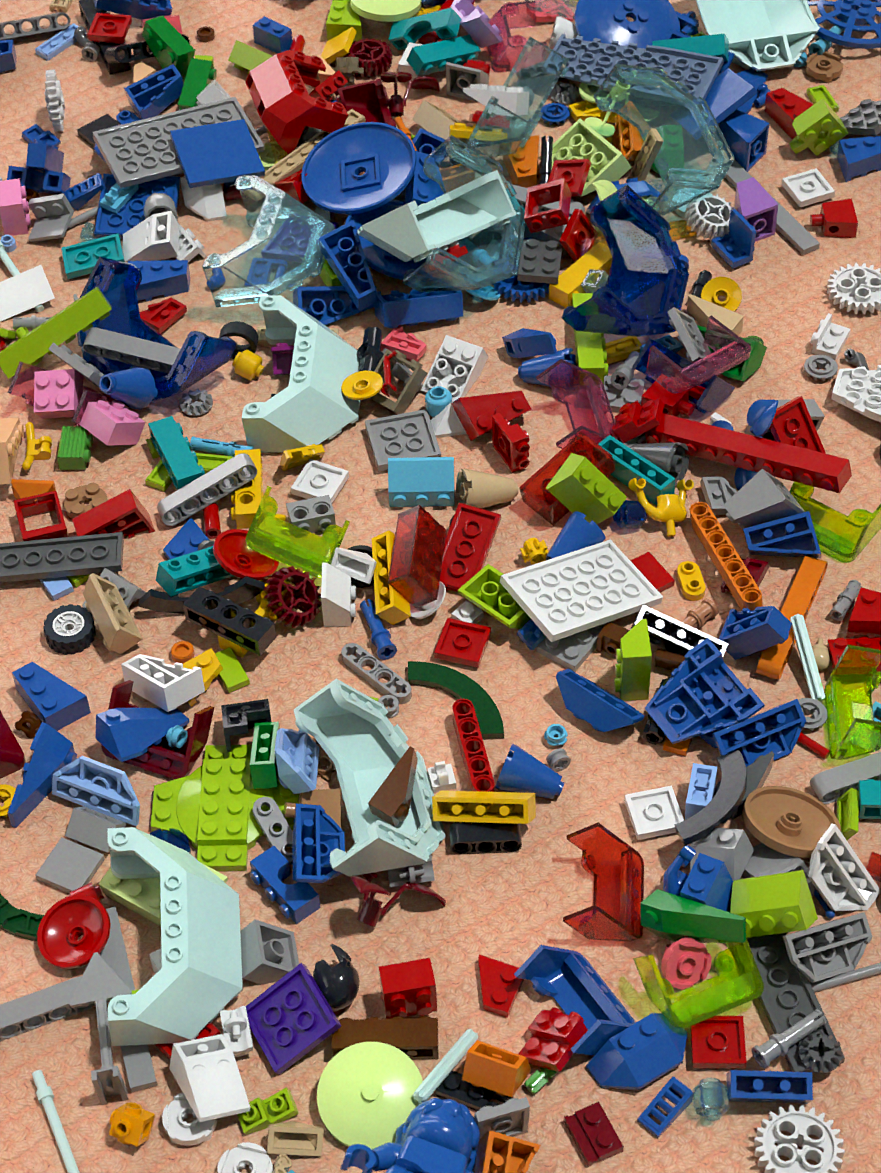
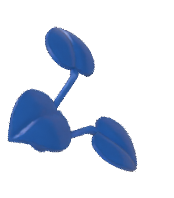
(760, 418)

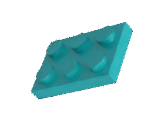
(82, 257)

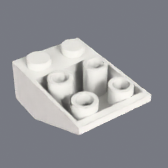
(512, 98)
(152, 239)
(456, 367)
(209, 1077)

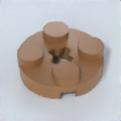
(824, 67)
(86, 493)

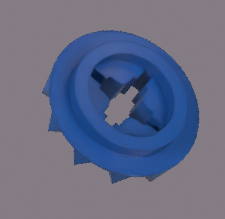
(551, 109)

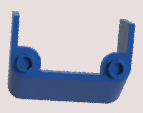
(577, 989)

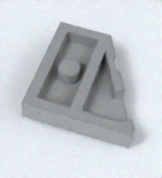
(717, 493)

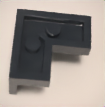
(243, 716)

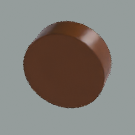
(205, 34)

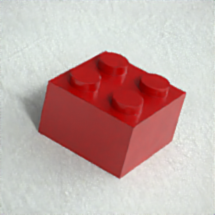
(408, 988)

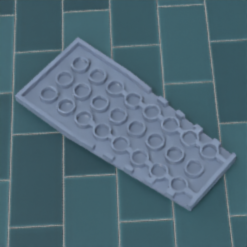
(593, 61)

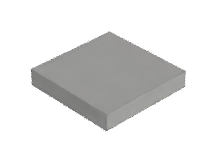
(69, 866)

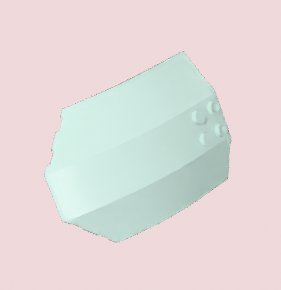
(761, 31)

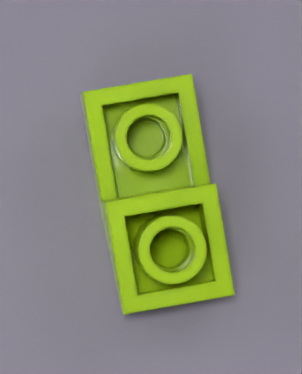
(268, 1111)

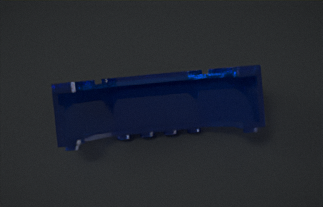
(643, 275)
(197, 357)

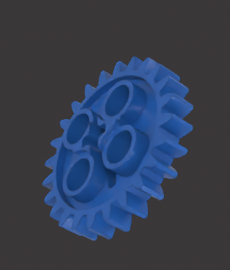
(521, 289)

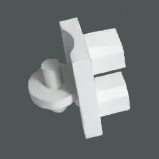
(237, 1030)

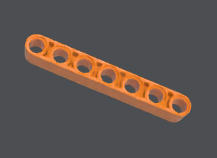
(725, 557)
(797, 602)

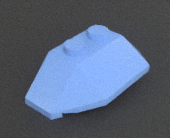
(296, 760)
(98, 788)

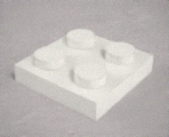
(808, 187)
(319, 480)
(653, 812)

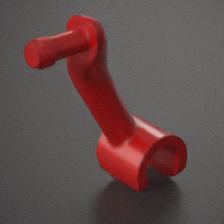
(387, 374)

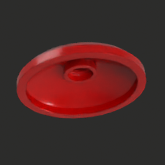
(238, 559)
(66, 923)

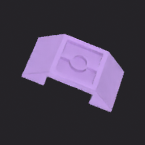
(476, 23)

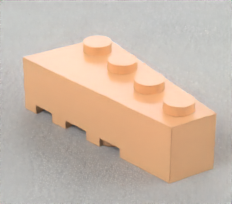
(10, 440)

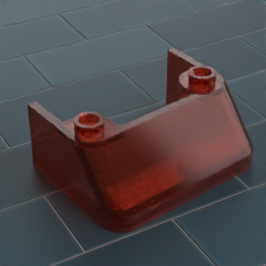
(617, 886)

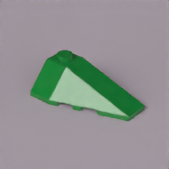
(748, 367)
(680, 918)

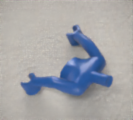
(673, 877)

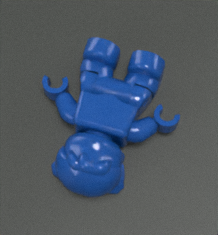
(433, 1139)

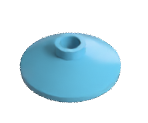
(485, 293)

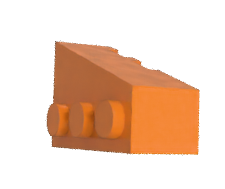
(524, 163)

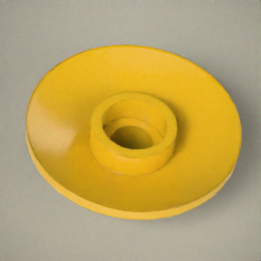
(723, 287)
(362, 385)

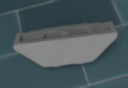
(829, 947)

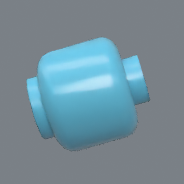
(437, 399)

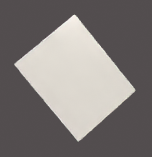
(24, 292)

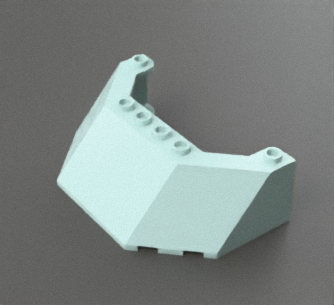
(416, 230)
(313, 402)
(364, 752)
(197, 944)

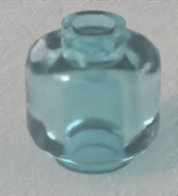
(711, 1099)

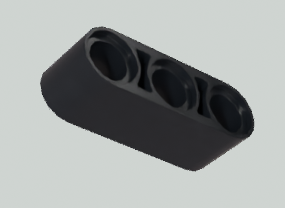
(484, 837)

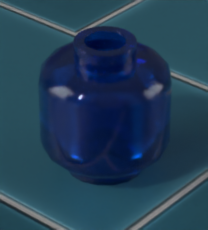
(630, 515)

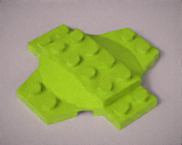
(217, 807)

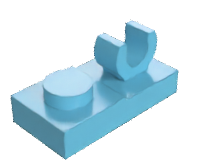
(117, 197)

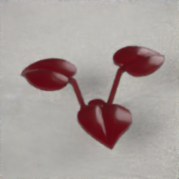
(396, 103)
(371, 907)

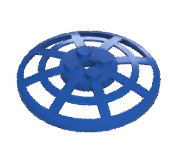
(852, 13)

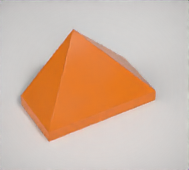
(27, 488)

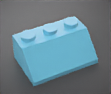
(421, 481)

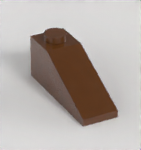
(394, 795)

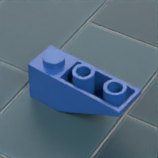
(529, 343)

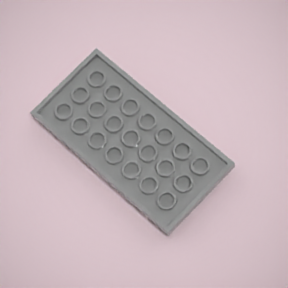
(145, 149)

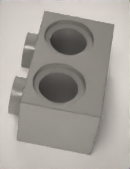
(311, 514)

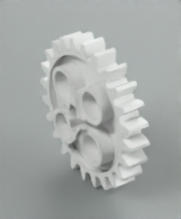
(54, 100)
(856, 288)
(800, 1125)

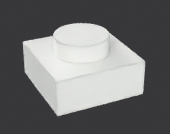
(468, 613)

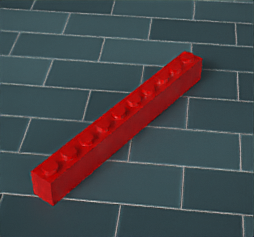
(754, 453)

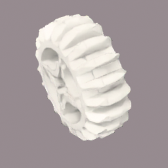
(708, 216)

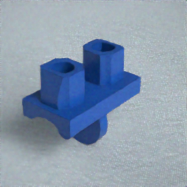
(688, 23)
(531, 635)

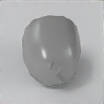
(159, 203)

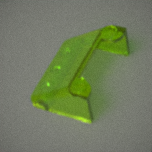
(291, 543)

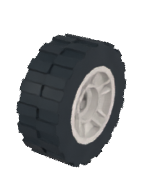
(69, 629)

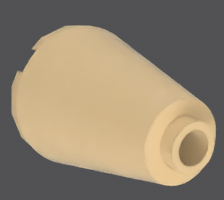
(484, 489)

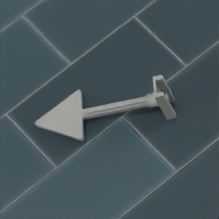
(98, 987)

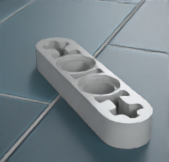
(373, 675)

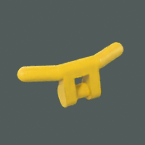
(43, 444)

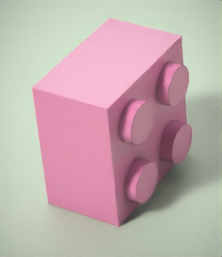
(14, 207)
(57, 393)
(112, 423)

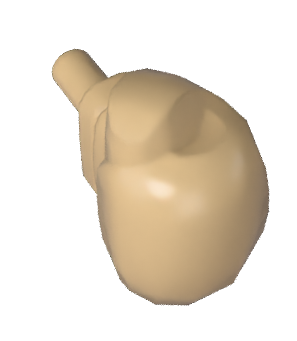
(821, 654)

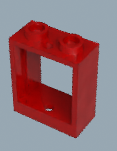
(538, 196)
(45, 502)

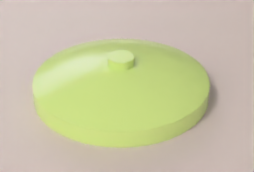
(386, 9)
(367, 1093)

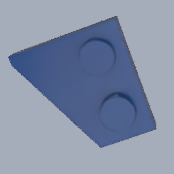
(185, 540)

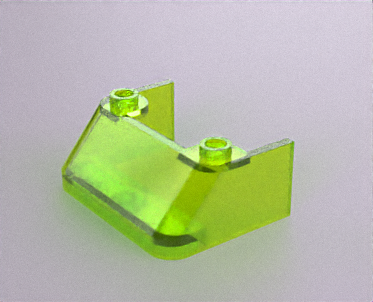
(836, 533)
(850, 706)
(734, 985)

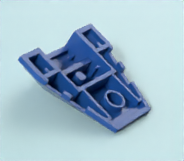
(701, 696)

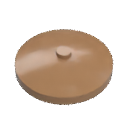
(787, 819)

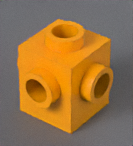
(131, 1124)

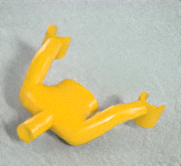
(669, 506)

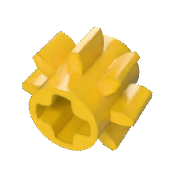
(534, 551)

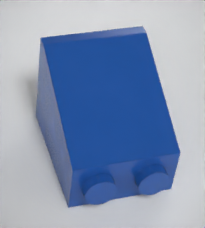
(745, 137)
(709, 883)

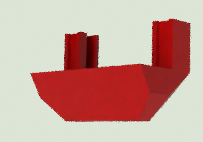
(284, 101)

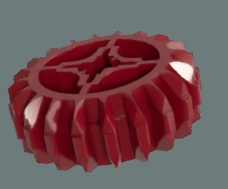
(372, 55)
(284, 597)

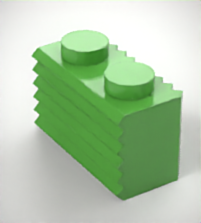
(74, 448)

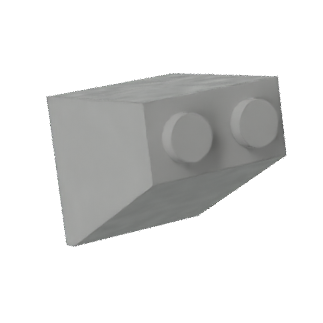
(761, 501)

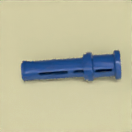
(380, 636)

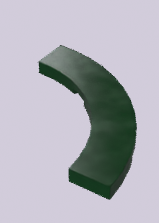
(461, 688)
(18, 921)

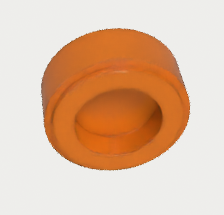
(182, 652)

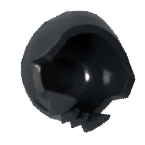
(337, 983)

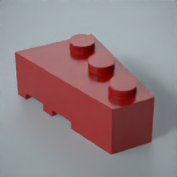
(784, 107)
(119, 514)
(866, 615)

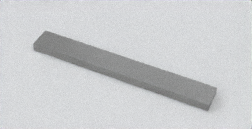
(785, 223)
(136, 1057)

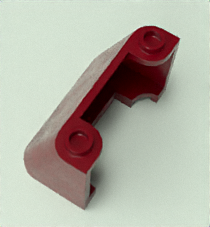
(367, 100)

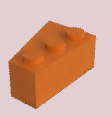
(503, 1154)

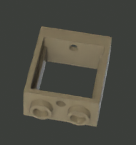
(409, 390)

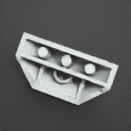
(204, 200)
(840, 874)

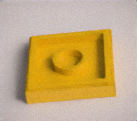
(338, 46)

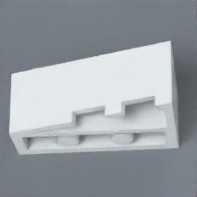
(161, 682)

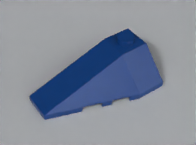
(326, 303)

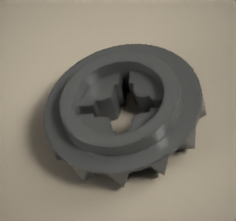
(811, 1057)

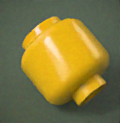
(248, 365)

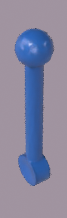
(829, 913)

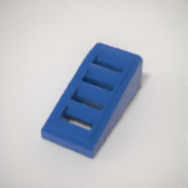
(84, 191)
(676, 1093)

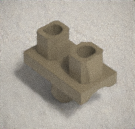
(348, 67)

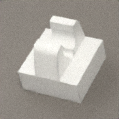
(441, 777)

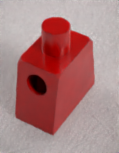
(837, 219)
(673, 403)

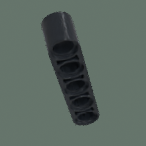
(125, 55)

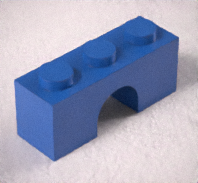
(48, 182)
(294, 900)

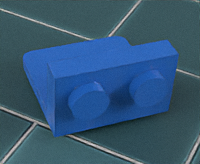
(738, 245)

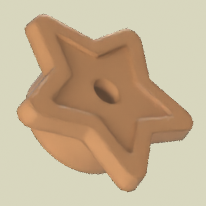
(325, 761)

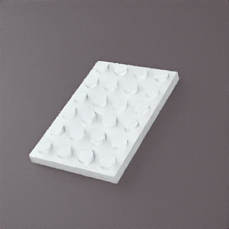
(580, 590)

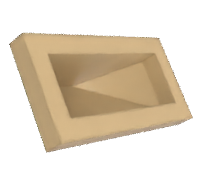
(295, 1139)

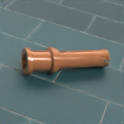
(697, 617)

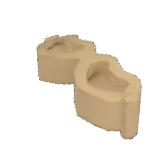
(282, 1163)

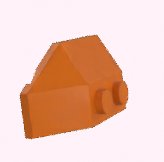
(627, 139)

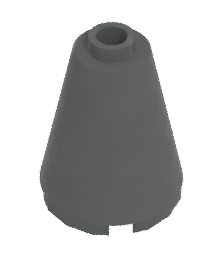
(666, 456)

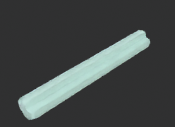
(807, 657)
(445, 1066)

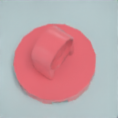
(685, 962)

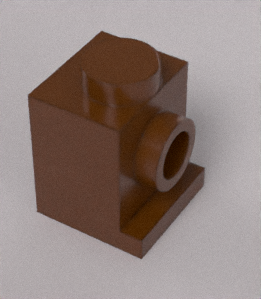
(610, 638)

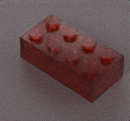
(534, 489)
(417, 556)

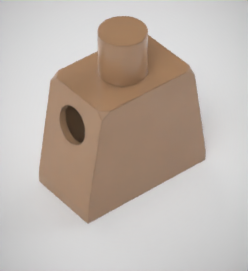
(327, 798)

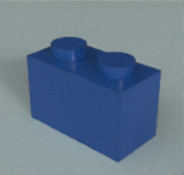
(272, 35)

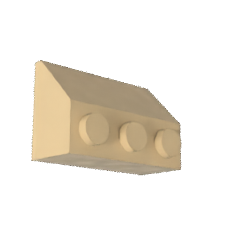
(435, 120)
(110, 614)

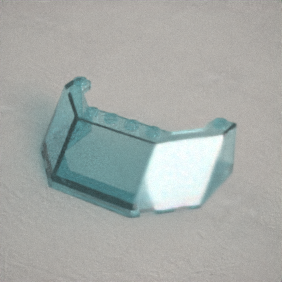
(502, 131)
(693, 149)
(492, 251)
(279, 252)

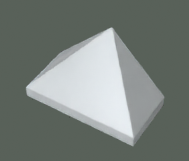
(447, 423)
(355, 564)

